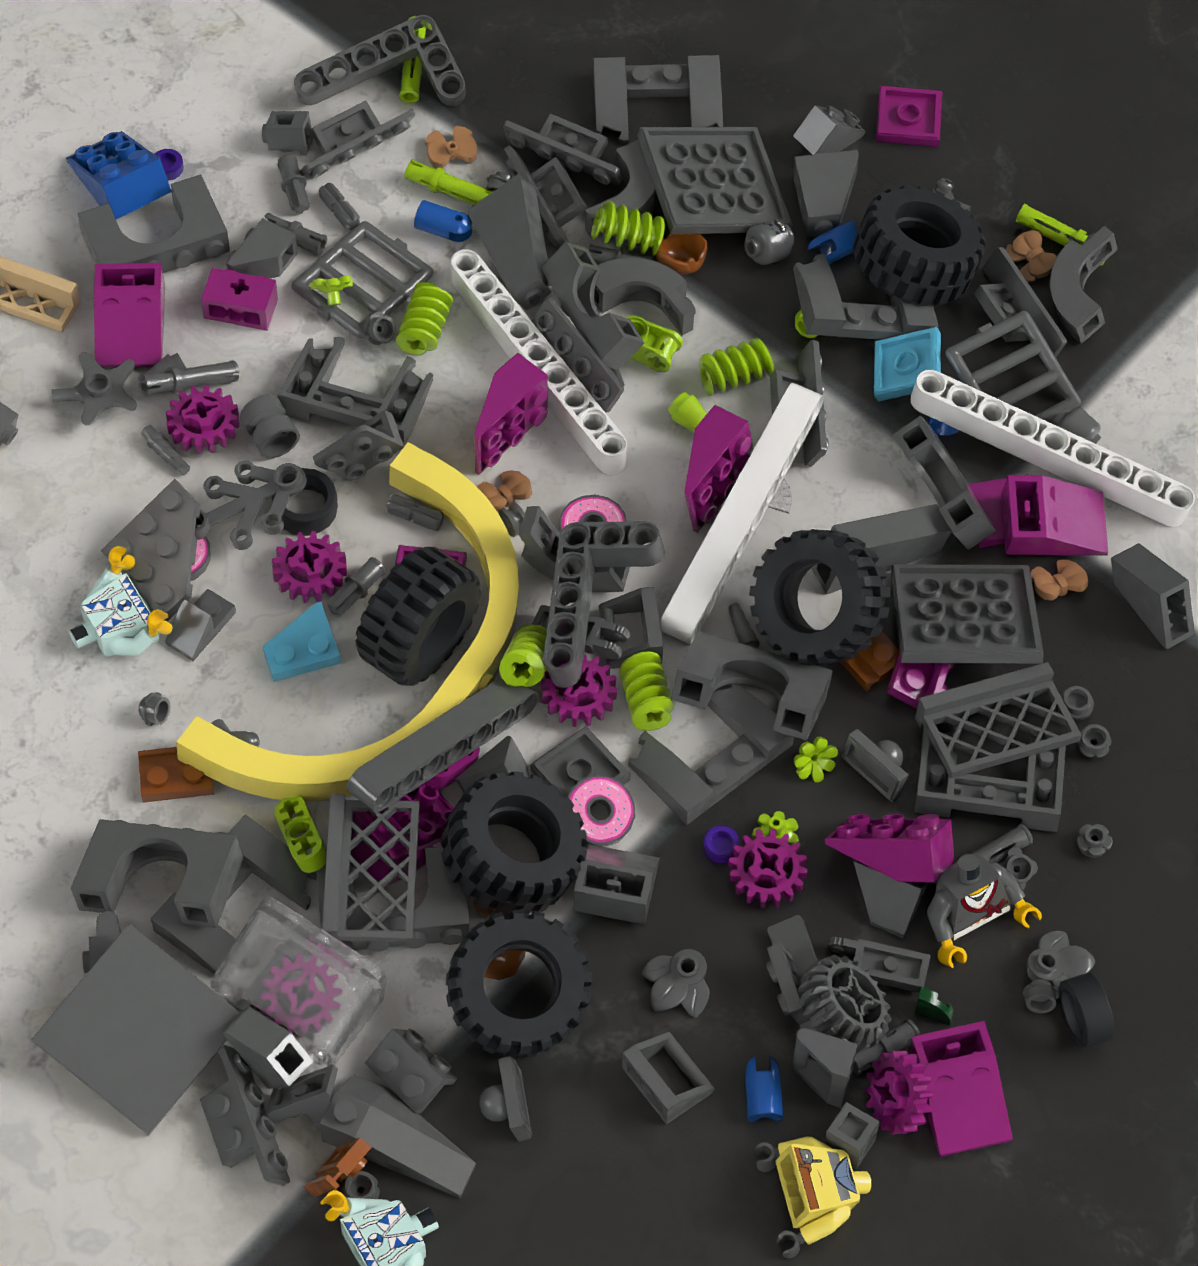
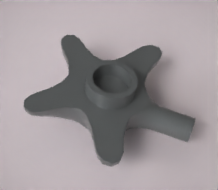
(98, 388)

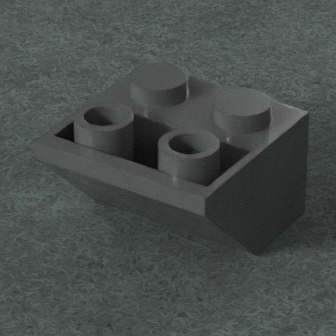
(615, 884)

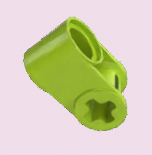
(655, 344)

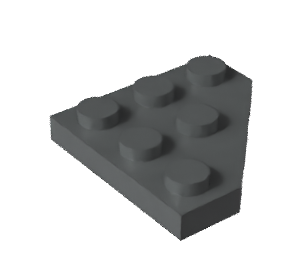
(162, 547)

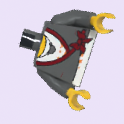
(970, 898)

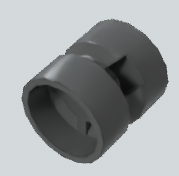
(269, 426)

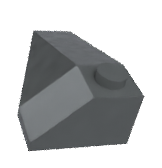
(396, 1134)

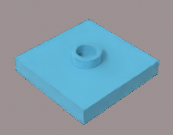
(902, 359)

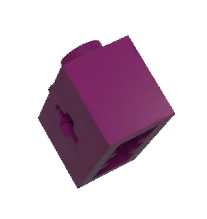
(239, 298)

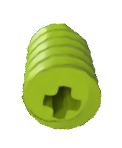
(628, 226)
(424, 319)
(735, 363)
(524, 658)
(646, 691)

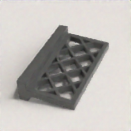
(981, 698)
(339, 877)

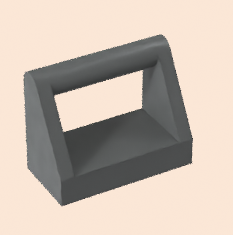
(642, 601)
(833, 1064)
(652, 1085)

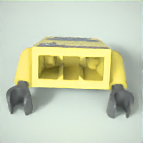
(816, 1187)

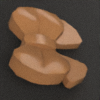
(461, 147)
(1028, 247)
(514, 487)
(1069, 577)

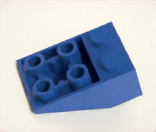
(120, 173)

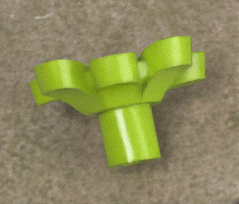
(332, 288)
(815, 758)
(779, 824)

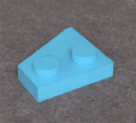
(302, 646)

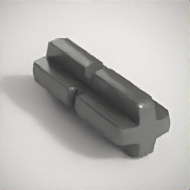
(343, 210)
(421, 514)

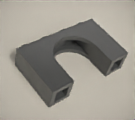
(198, 238)
(721, 662)
(125, 847)
(437, 919)

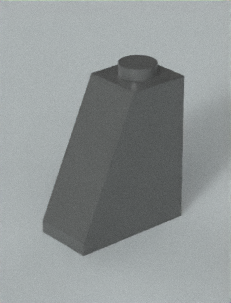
(824, 188)
(1155, 594)

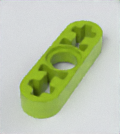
(292, 827)

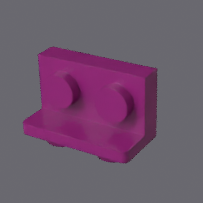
(917, 680)

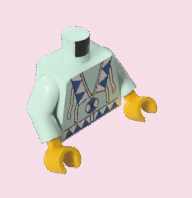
(117, 614)
(381, 1230)

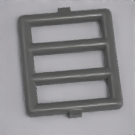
(345, 247)
(1037, 347)

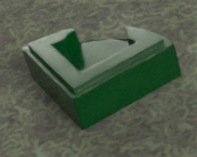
(932, 1008)

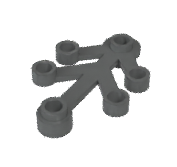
(251, 499)

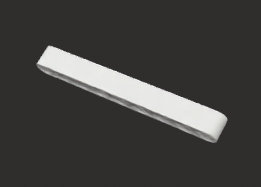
(519, 335)
(1068, 452)
(741, 513)

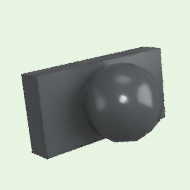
(876, 763)
(508, 1100)

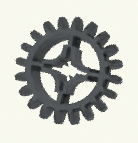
(844, 1002)

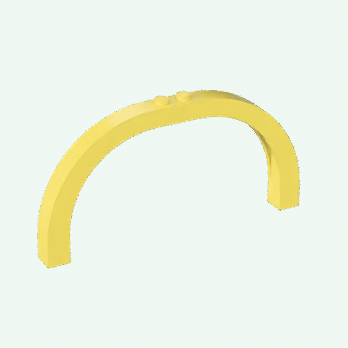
(316, 777)

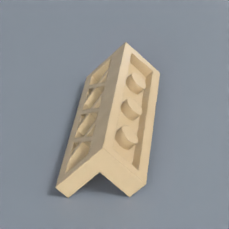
(42, 287)

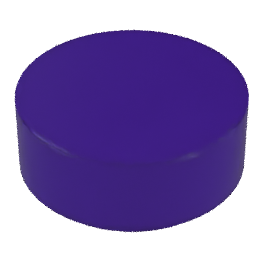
(171, 162)
(719, 843)

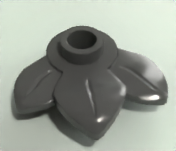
(1060, 959)
(675, 986)

